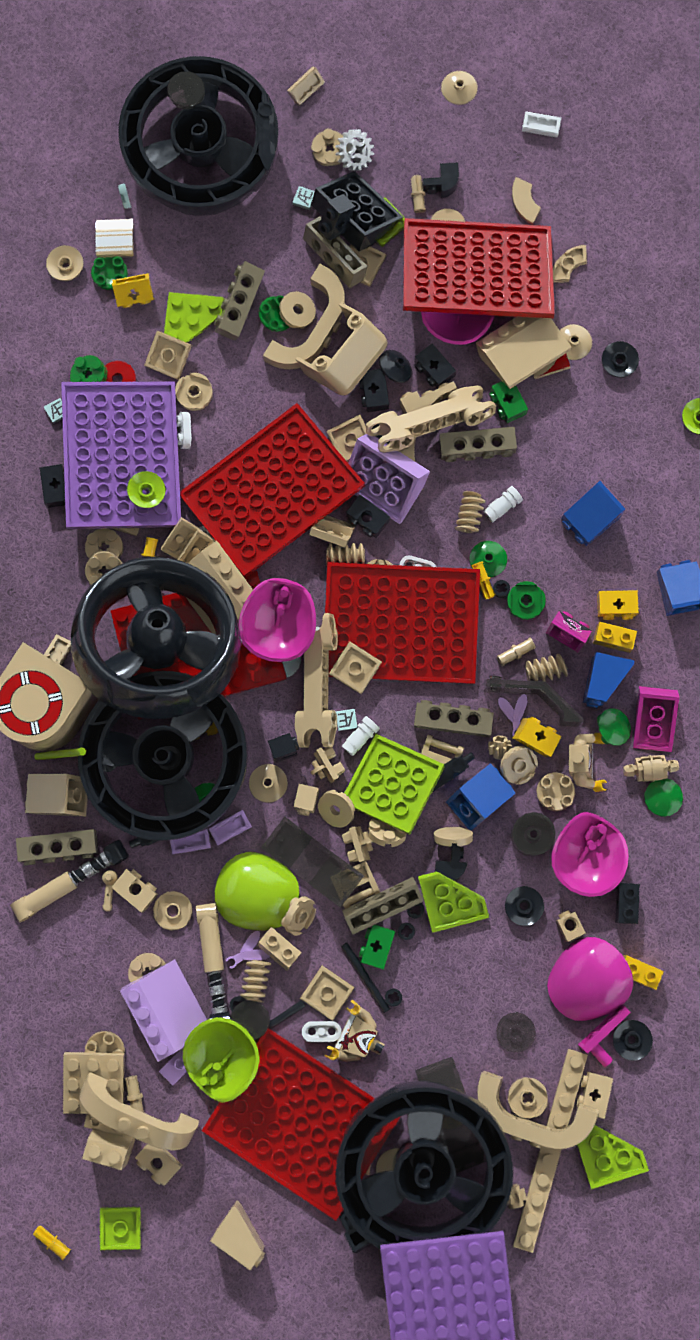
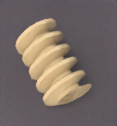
(469, 512)
(345, 554)
(545, 668)
(255, 980)

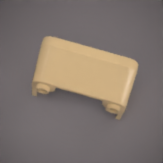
(352, 358)

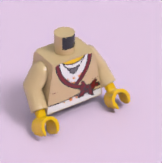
(582, 761)
(356, 1037)

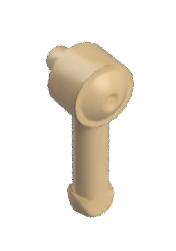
(109, 879)

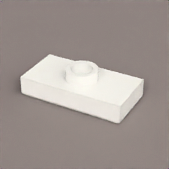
(541, 124)

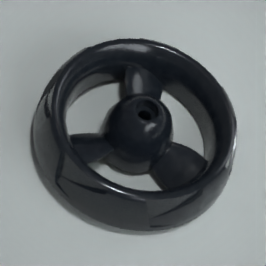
(196, 137)
(157, 638)
(181, 800)
(422, 1165)

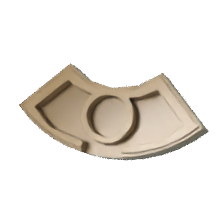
(523, 201)
(568, 262)

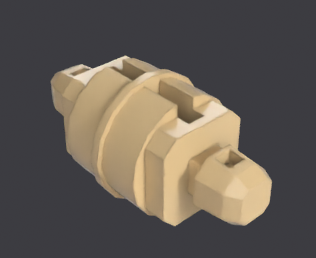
(651, 768)

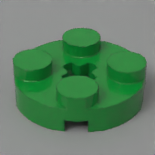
(85, 364)
(534, 594)

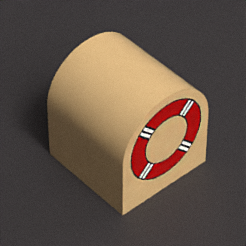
(42, 701)

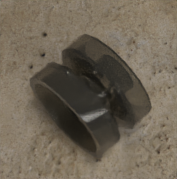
(521, 836)

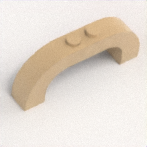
(285, 357)
(134, 1122)
(537, 1134)

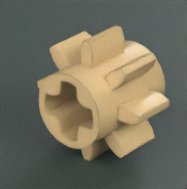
(499, 747)
(516, 1197)

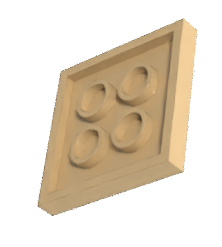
(76, 1069)

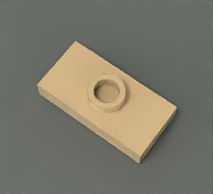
(305, 86)
(58, 649)

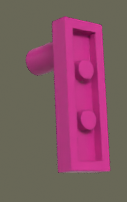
(592, 1040)

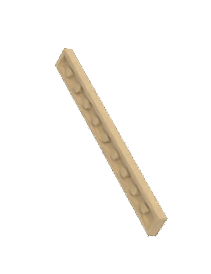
(548, 1157)

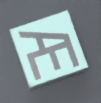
(303, 198)
(54, 410)
(346, 720)

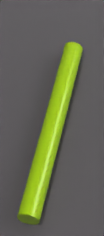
(60, 754)

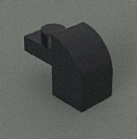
(446, 183)
(454, 868)
(354, 1239)

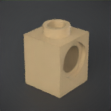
(578, 929)

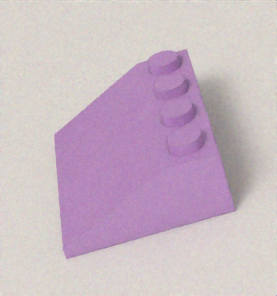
(389, 477)
(164, 1008)

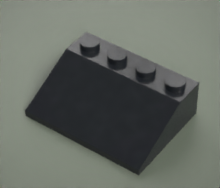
(372, 213)

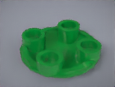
(108, 269)
(270, 315)
(614, 727)
(663, 797)

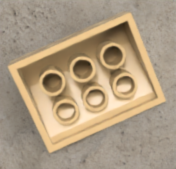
(522, 348)
(220, 566)

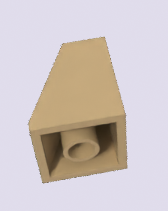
(55, 795)
(108, 1149)
(239, 1238)

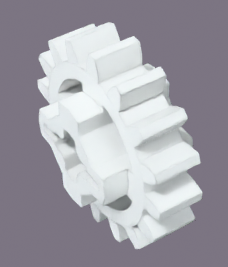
(361, 150)

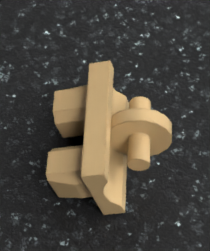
(323, 757)
(361, 843)

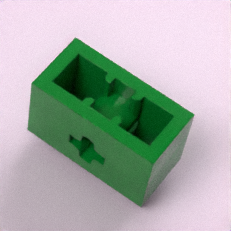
(517, 406)
(378, 958)

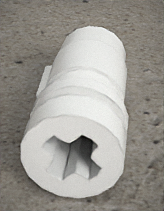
(503, 504)
(360, 736)

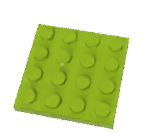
(393, 783)

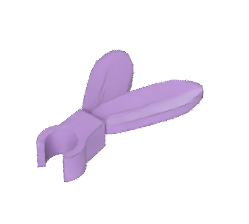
(516, 714)
(247, 951)

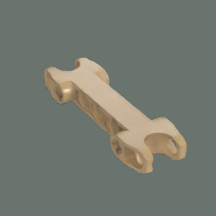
(404, 428)
(316, 669)

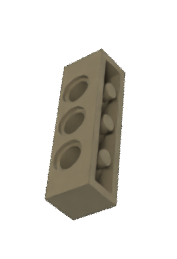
(335, 254)
(253, 277)
(505, 436)
(483, 715)
(26, 846)
(382, 905)

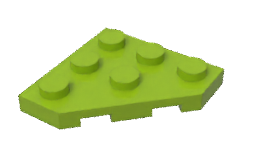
(190, 314)
(450, 903)
(609, 1158)

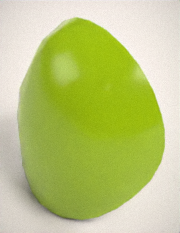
(255, 891)
(221, 1058)

